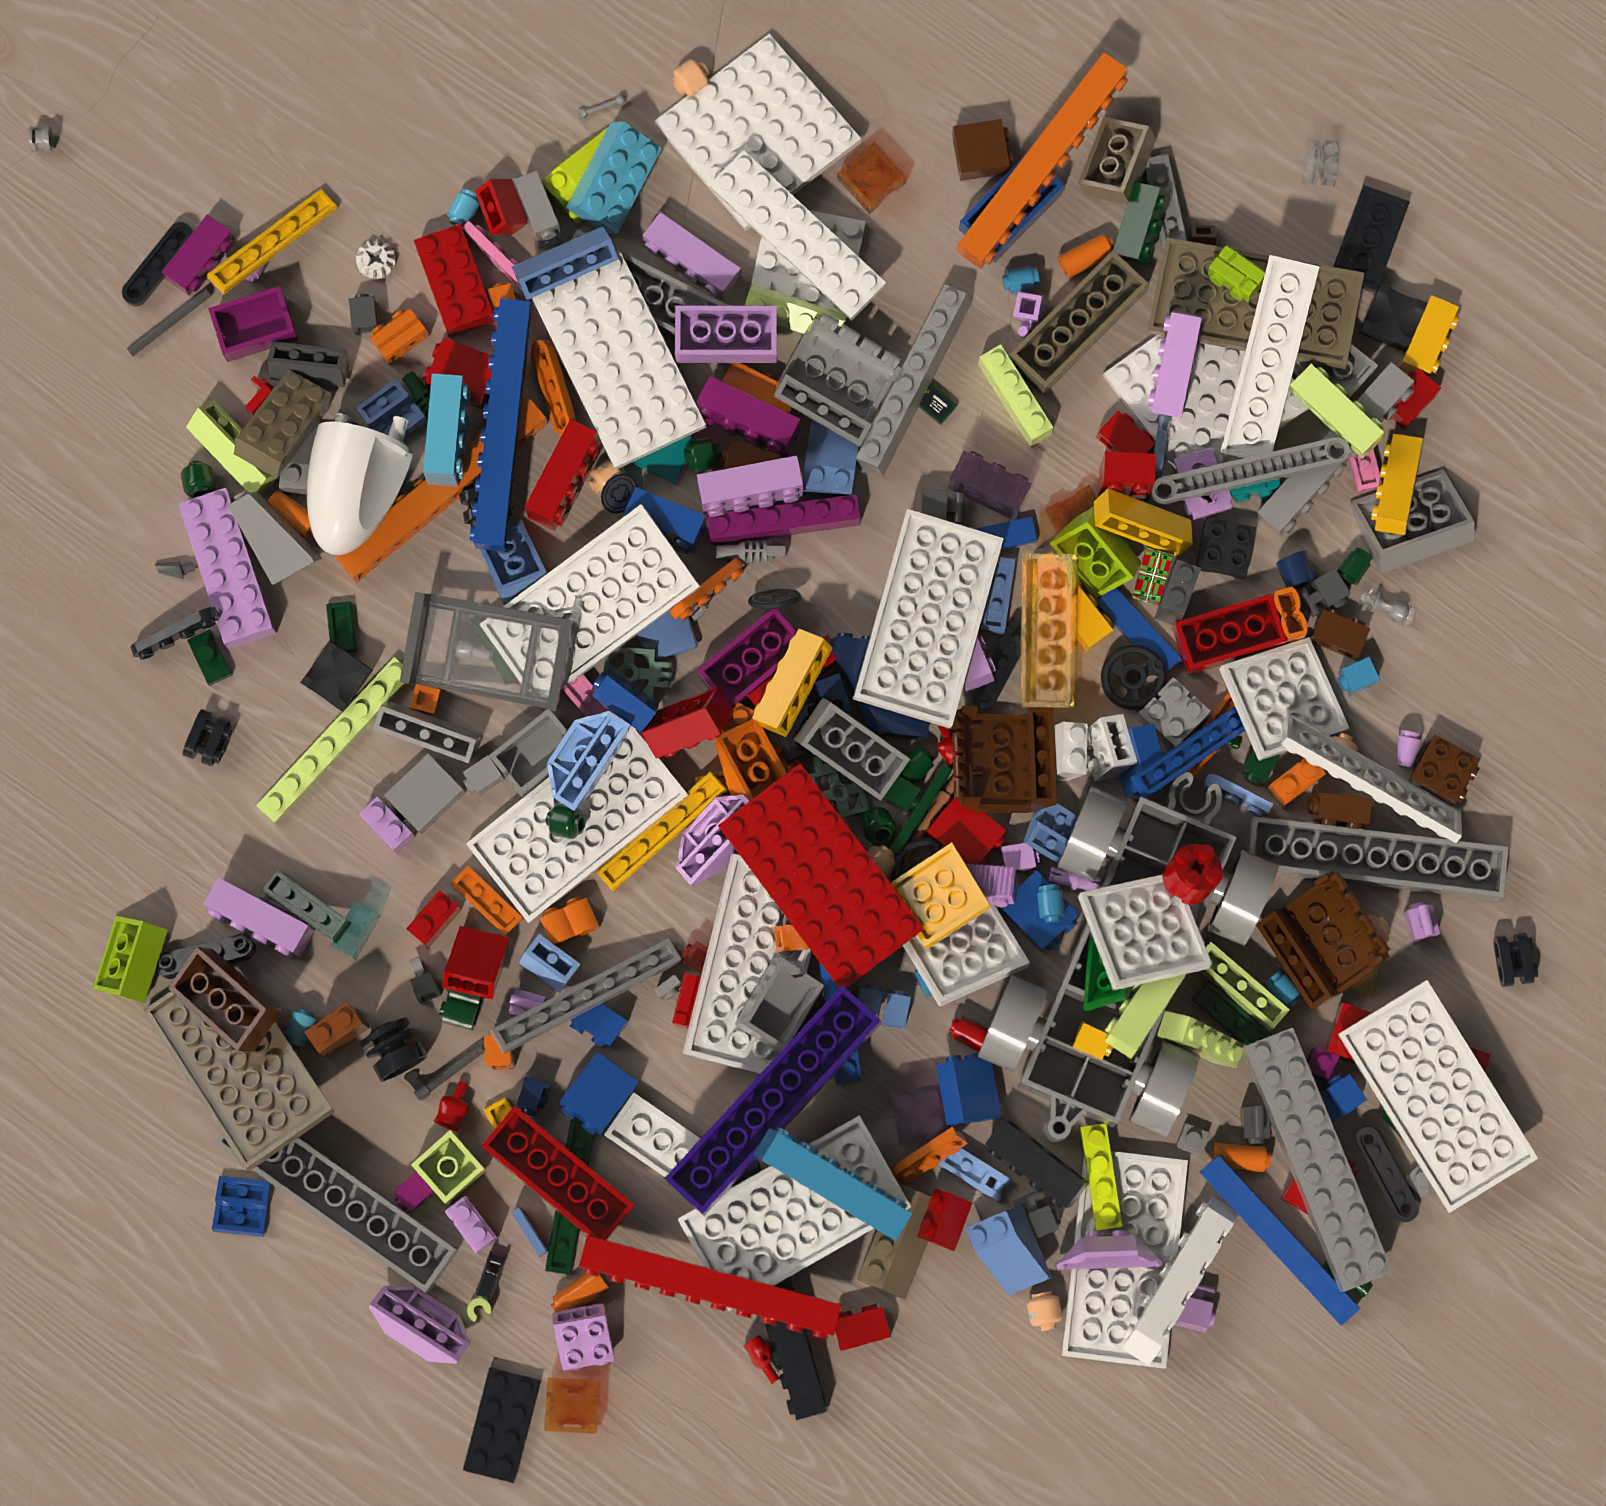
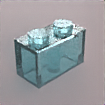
(356, 936)

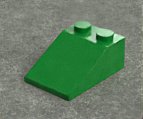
(1097, 984)

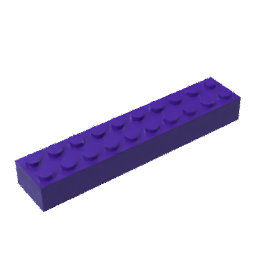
(773, 1100)

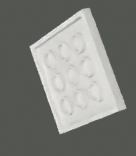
(779, 275)
(1278, 684)
(1143, 932)
(968, 957)

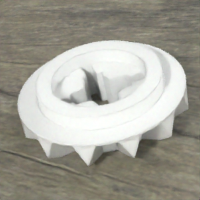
(375, 270)

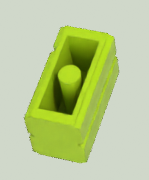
(1236, 274)

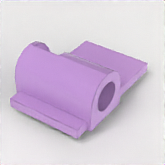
(1203, 505)

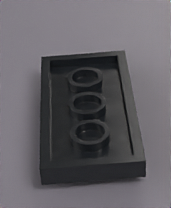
(1371, 235)
(501, 1425)

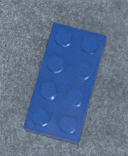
(1048, 197)

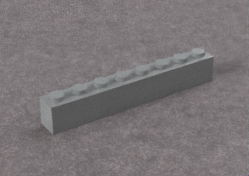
(913, 380)
(1298, 491)

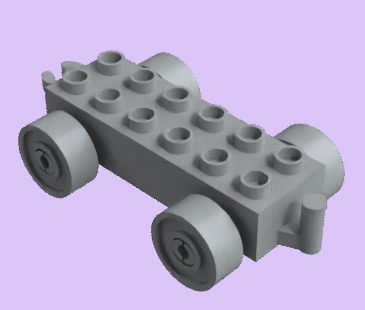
(1074, 1079)

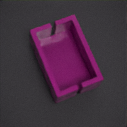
(253, 323)

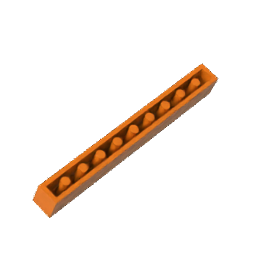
(1042, 161)
(427, 502)

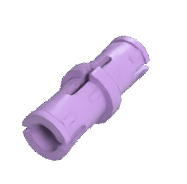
(1071, 880)

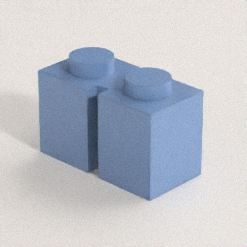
(896, 1005)

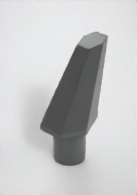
(175, 568)

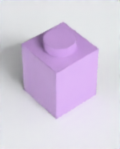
(1019, 856)

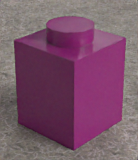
(1321, 1063)
(413, 1193)

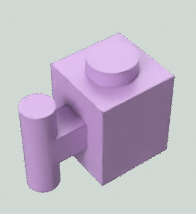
(1029, 310)
(1421, 922)
(524, 1001)
(1197, 1312)

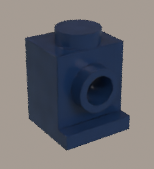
(533, 1096)

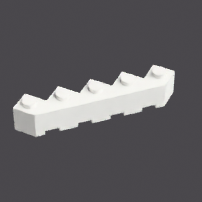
(1179, 1280)

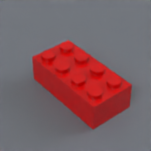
(454, 280)
(563, 475)
(1229, 634)

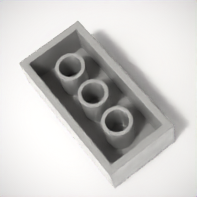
(851, 749)

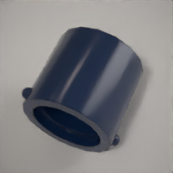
(1296, 570)

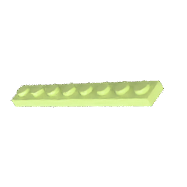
(332, 742)

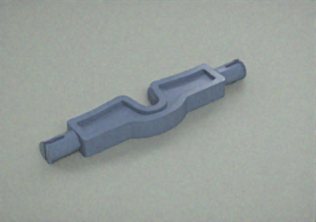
(1160, 450)

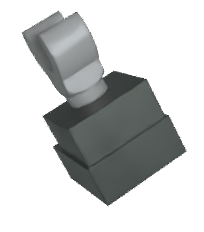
(424, 983)

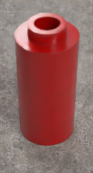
(968, 1032)

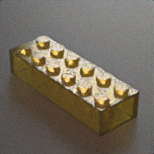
(1049, 630)

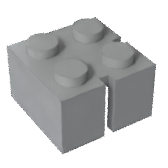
(1174, 714)

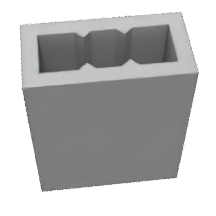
(538, 210)
(423, 795)

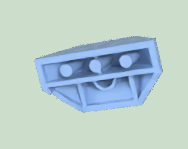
(585, 756)

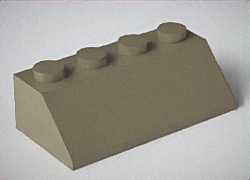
(894, 1263)

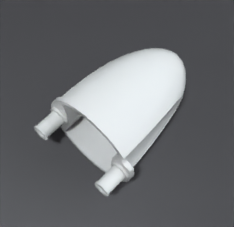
(353, 481)

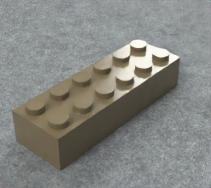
(1078, 322)

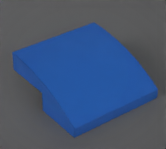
(241, 1206)

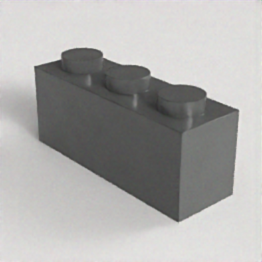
(313, 363)

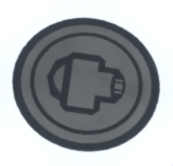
(617, 492)

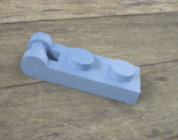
(1237, 794)
(976, 1173)

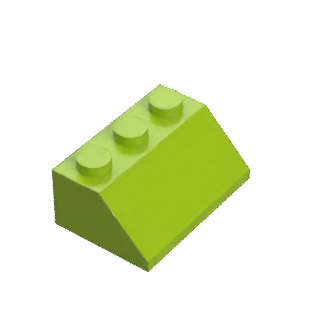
(1103, 555)
(130, 959)

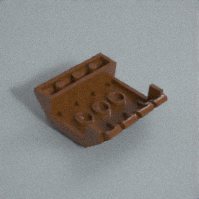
(1004, 760)
(1324, 940)

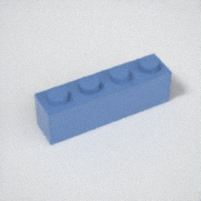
(565, 263)

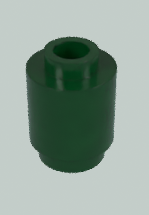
(1354, 566)
(918, 765)

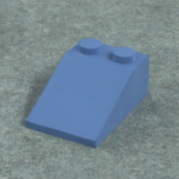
(829, 464)
(517, 566)
(1009, 1250)

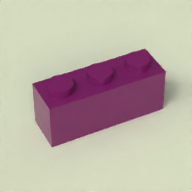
(198, 255)

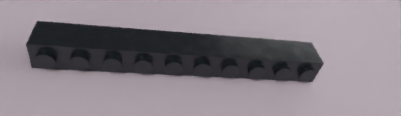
(794, 1354)

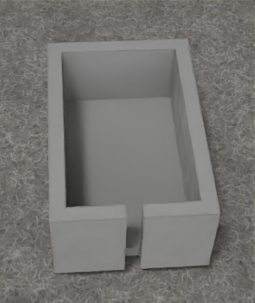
(526, 754)
(779, 1004)

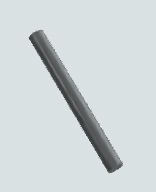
(168, 322)

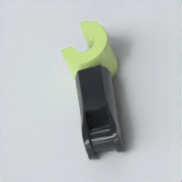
(486, 1286)

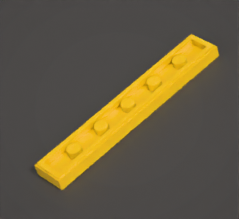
(272, 241)
(661, 833)

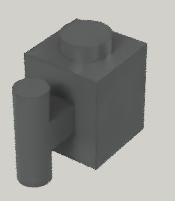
(935, 504)
(1327, 590)
(1255, 1124)
(1041, 1220)

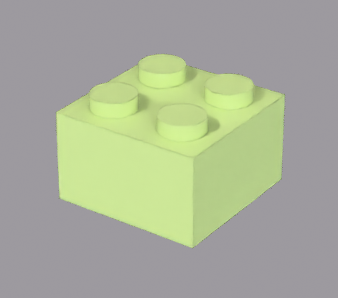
(448, 1167)

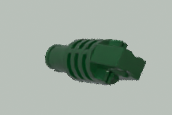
(419, 391)

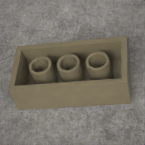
(282, 423)

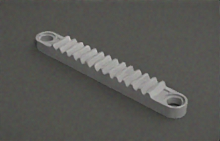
(1250, 470)

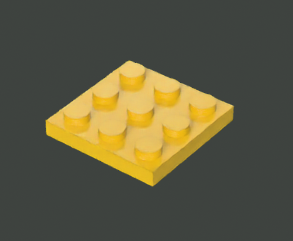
(941, 894)

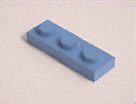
(998, 599)

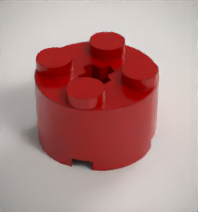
(1192, 873)

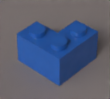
(1341, 1096)

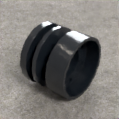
(392, 1047)

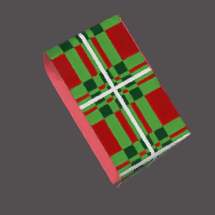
(1152, 576)

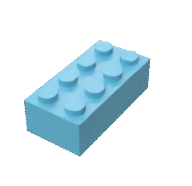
(614, 177)
(445, 430)

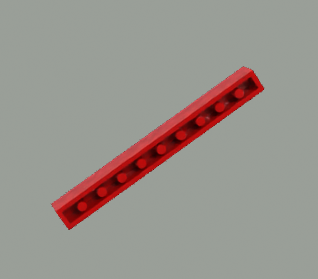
(711, 1286)

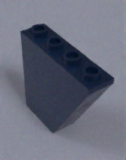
(849, 655)

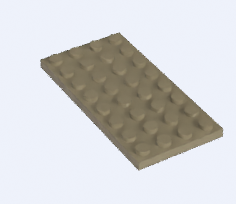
(1227, 322)
(253, 1097)

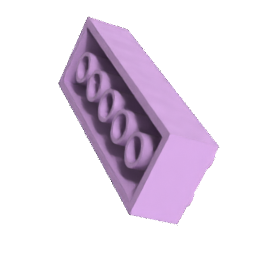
(227, 569)

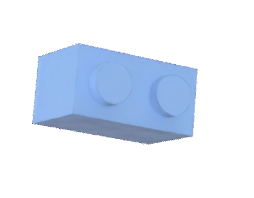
(549, 963)

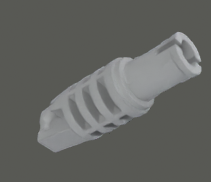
(751, 552)

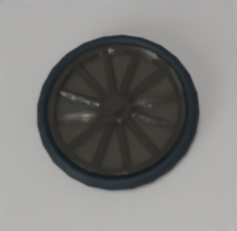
(774, 598)

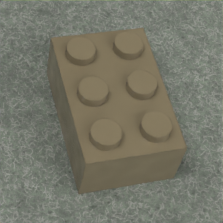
(1116, 160)

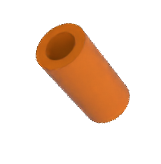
(1085, 255)
(292, 512)
(1243, 1156)
(579, 1292)

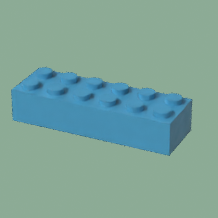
(837, 1186)

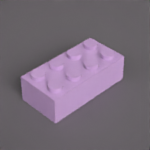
(726, 334)
(1176, 363)
(750, 486)
(258, 917)

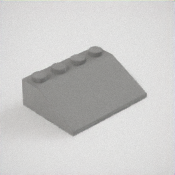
(1434, 524)

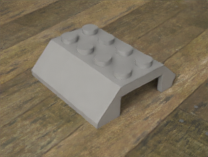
(837, 378)

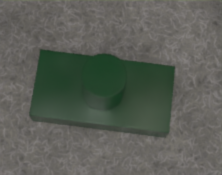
(209, 657)

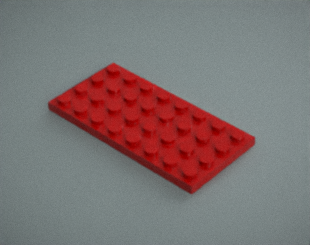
(820, 877)

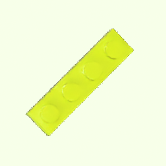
(1101, 1177)

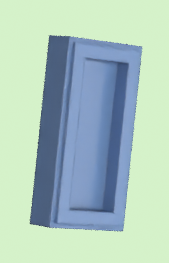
(530, 1231)

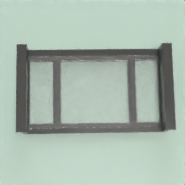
(486, 650)

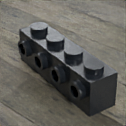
(1036, 1163)

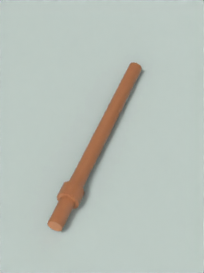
(942, 800)

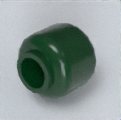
(702, 455)
(197, 479)
(565, 822)
(878, 826)

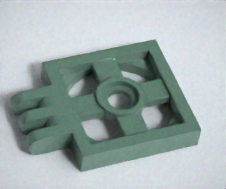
(653, 673)
(826, 770)

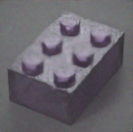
(990, 485)

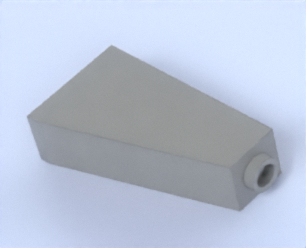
(271, 537)

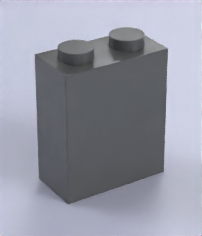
(1177, 592)

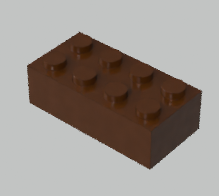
(225, 999)

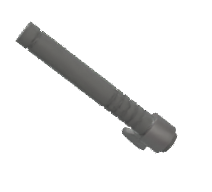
(423, 1090)

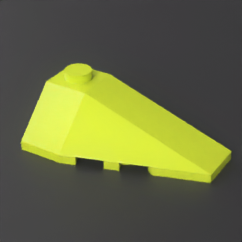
(565, 178)

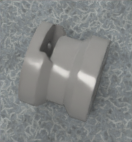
(40, 139)

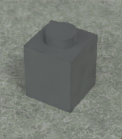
(363, 313)

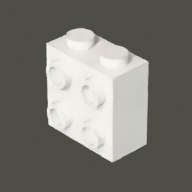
(1110, 748)
(1071, 750)

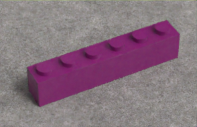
(784, 520)

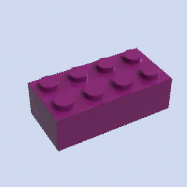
(748, 417)
(749, 658)

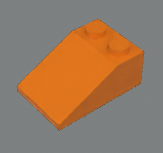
(748, 760)

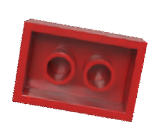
(1127, 474)
(688, 723)

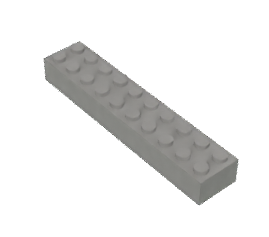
(1381, 858)
(1316, 1160)
(356, 1211)

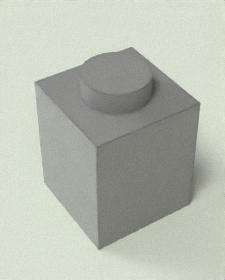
(482, 776)

